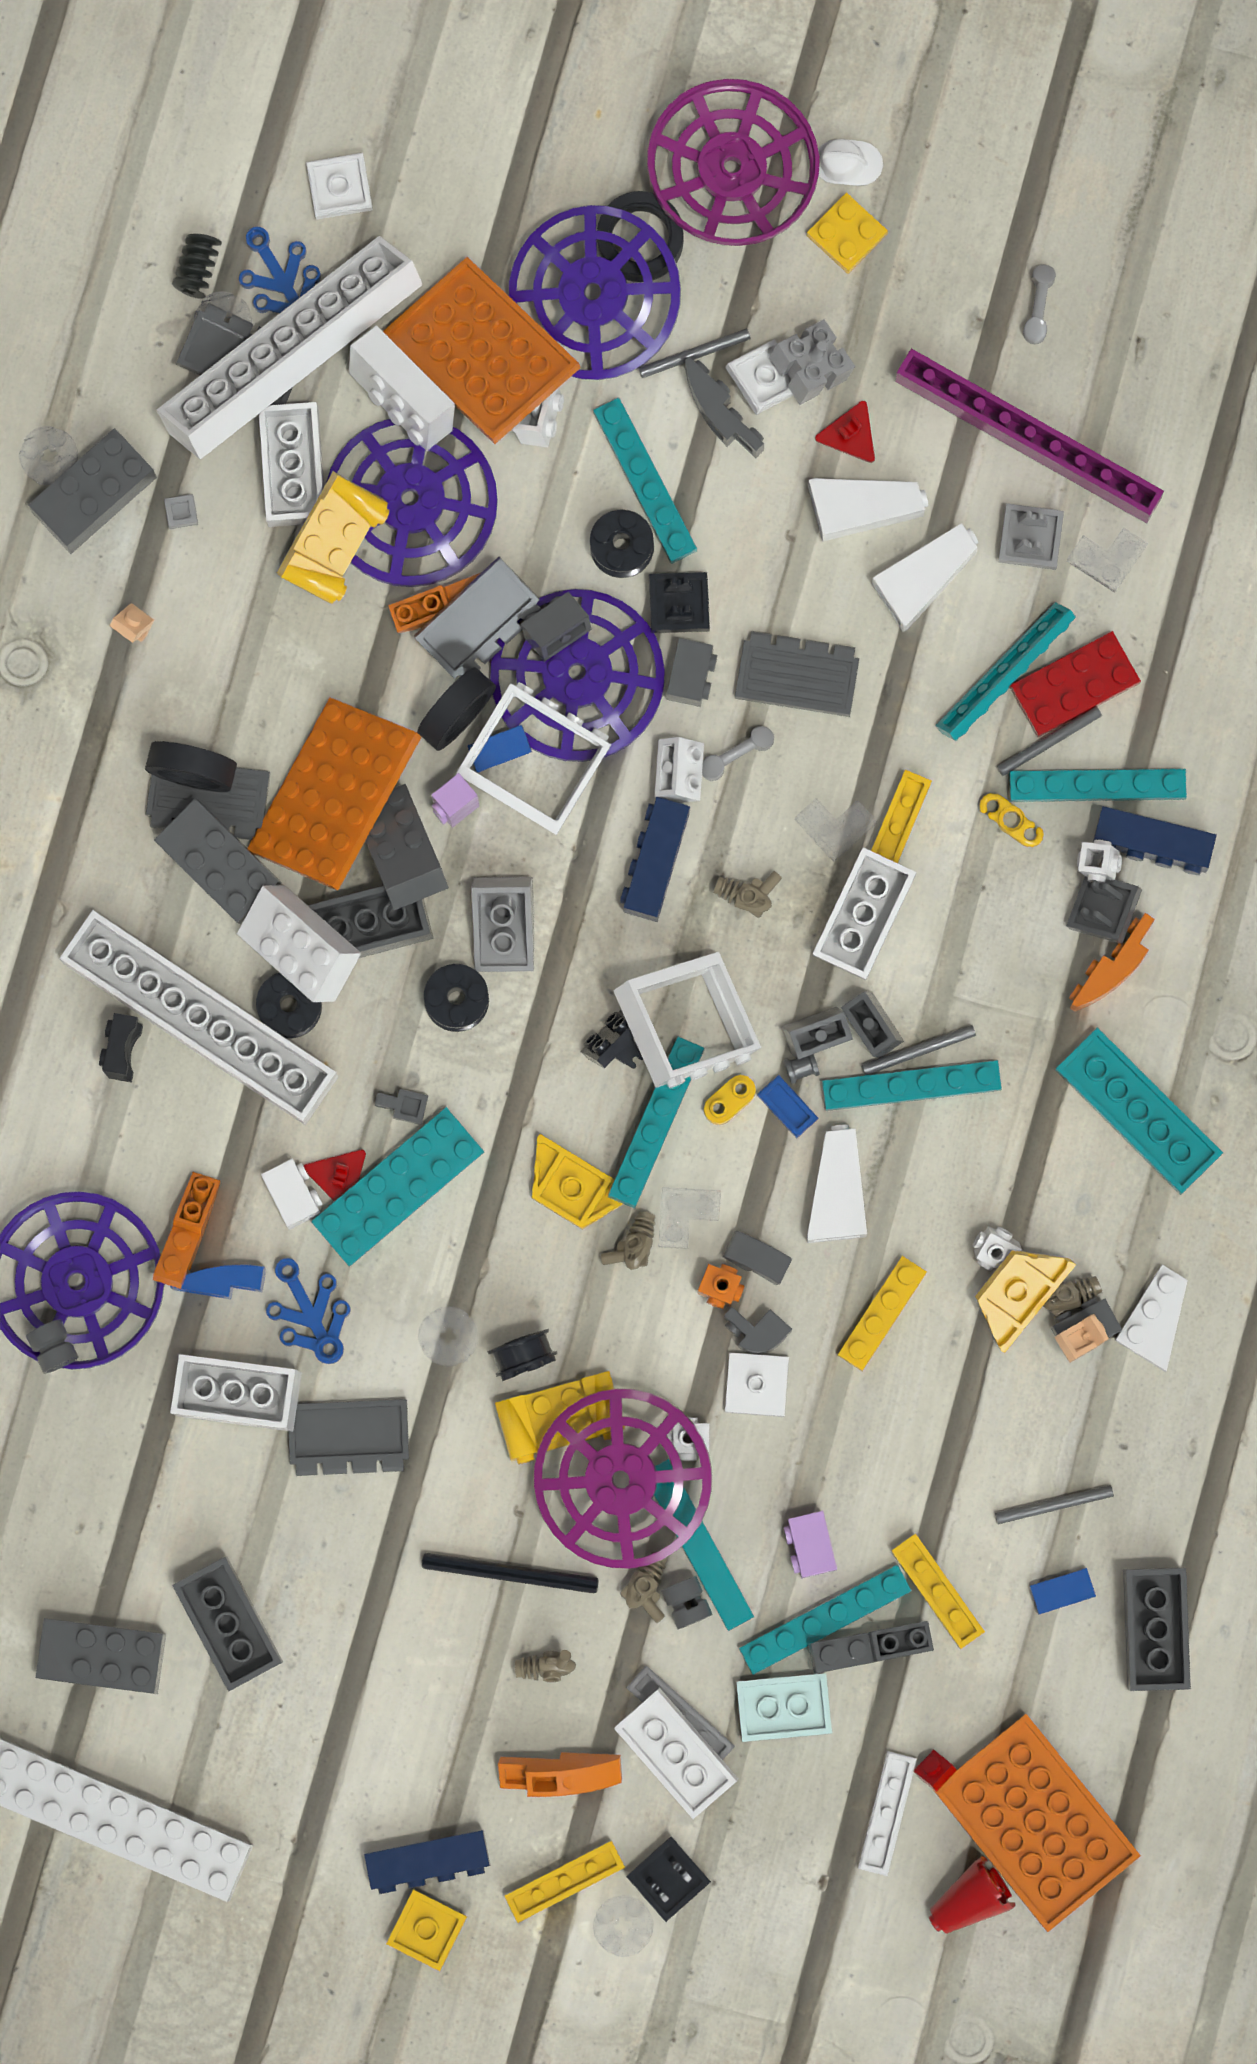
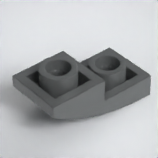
(757, 1257)

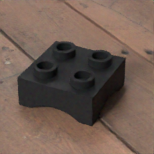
(122, 1036)

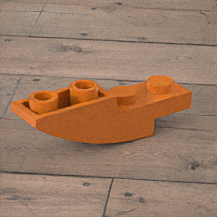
(421, 608)
(1109, 974)
(187, 1230)
(560, 1777)

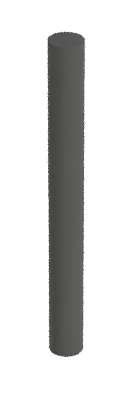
(694, 353)
(1049, 741)
(918, 1050)
(1054, 1504)

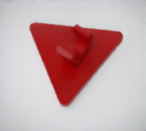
(850, 434)
(337, 1173)

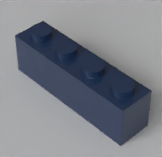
(1156, 840)
(656, 859)
(427, 1860)

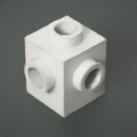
(1090, 857)
(989, 1240)
(688, 1451)

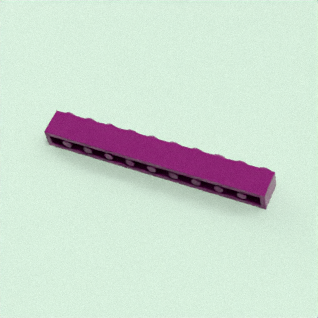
(1029, 435)

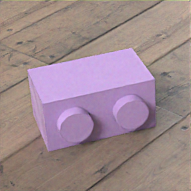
(454, 801)
(811, 1545)

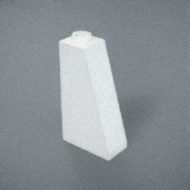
(863, 505)
(920, 577)
(838, 1195)

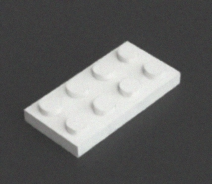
(676, 1753)

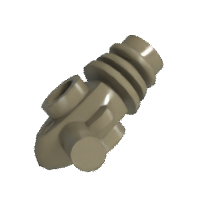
(749, 896)
(637, 1245)
(1068, 1296)
(643, 1587)
(550, 1666)

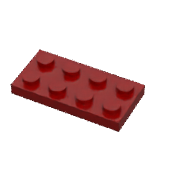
(1075, 684)

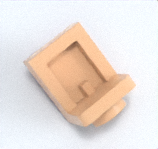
(132, 623)
(1082, 1338)

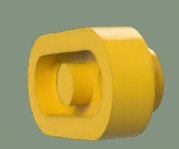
(730, 1100)

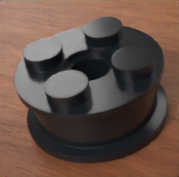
(621, 525)
(449, 980)
(287, 1024)
(523, 1355)

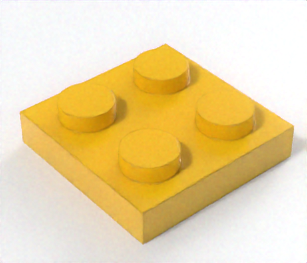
(847, 233)
(426, 1930)

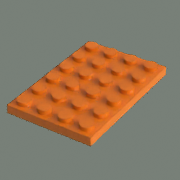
(482, 350)
(334, 793)
(1037, 1823)

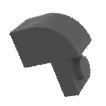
(759, 1338)

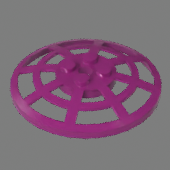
(737, 148)
(641, 1473)

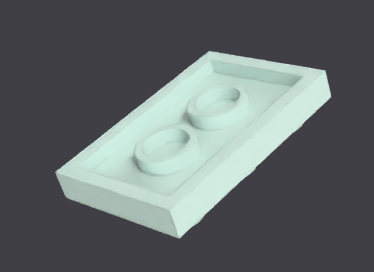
(784, 1707)

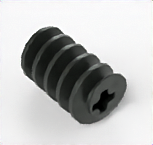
(194, 264)

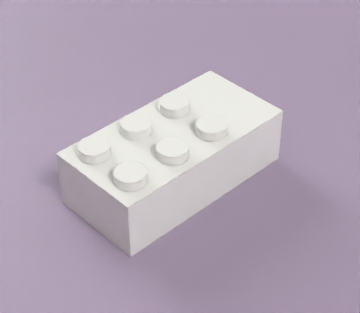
(401, 388)
(291, 462)
(864, 913)
(298, 943)
(236, 1392)

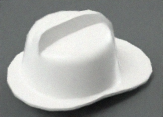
(849, 162)

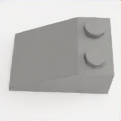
(503, 924)

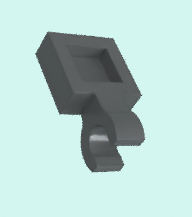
(408, 1105)

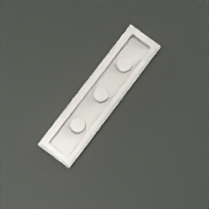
(887, 1813)

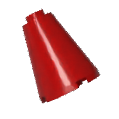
(971, 1899)

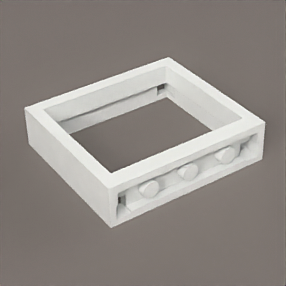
(549, 709)
(725, 1000)

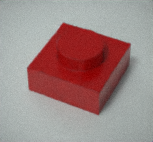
(935, 1770)

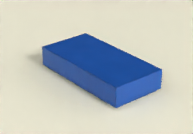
(502, 748)
(787, 1106)
(1062, 1591)

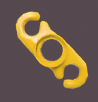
(1018, 832)

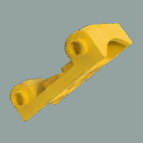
(332, 537)
(529, 1416)

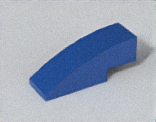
(222, 1279)

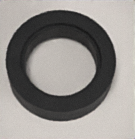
(644, 202)
(456, 708)
(191, 766)

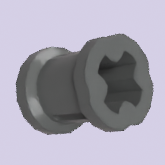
(801, 1068)

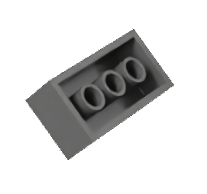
(92, 491)
(404, 852)
(215, 859)
(372, 923)
(227, 1623)
(1156, 1629)
(100, 1656)

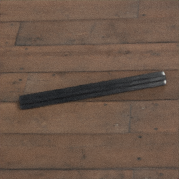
(510, 1573)

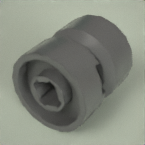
(53, 1349)
(683, 1592)

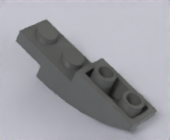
(711, 400)
(871, 1647)

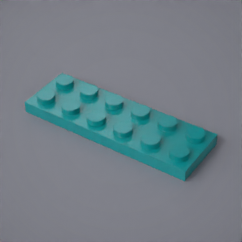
(1139, 1111)
(397, 1187)

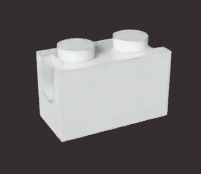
(291, 1193)

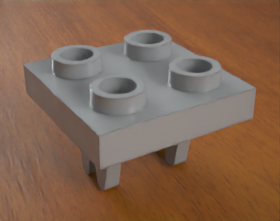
(1031, 536)

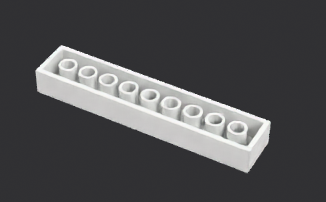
(289, 347)
(199, 1017)
(120, 1822)

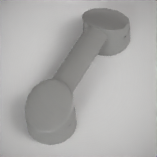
(1036, 328)
(713, 765)

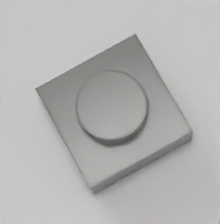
(181, 511)

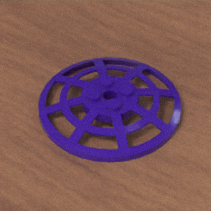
(613, 286)
(428, 508)
(592, 686)
(84, 1261)

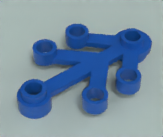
(282, 281)
(311, 1316)

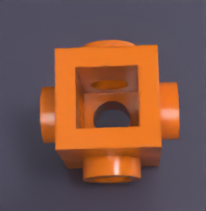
(714, 1276)

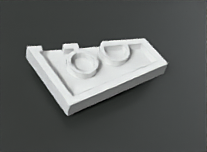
(1155, 1319)

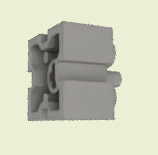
(812, 362)

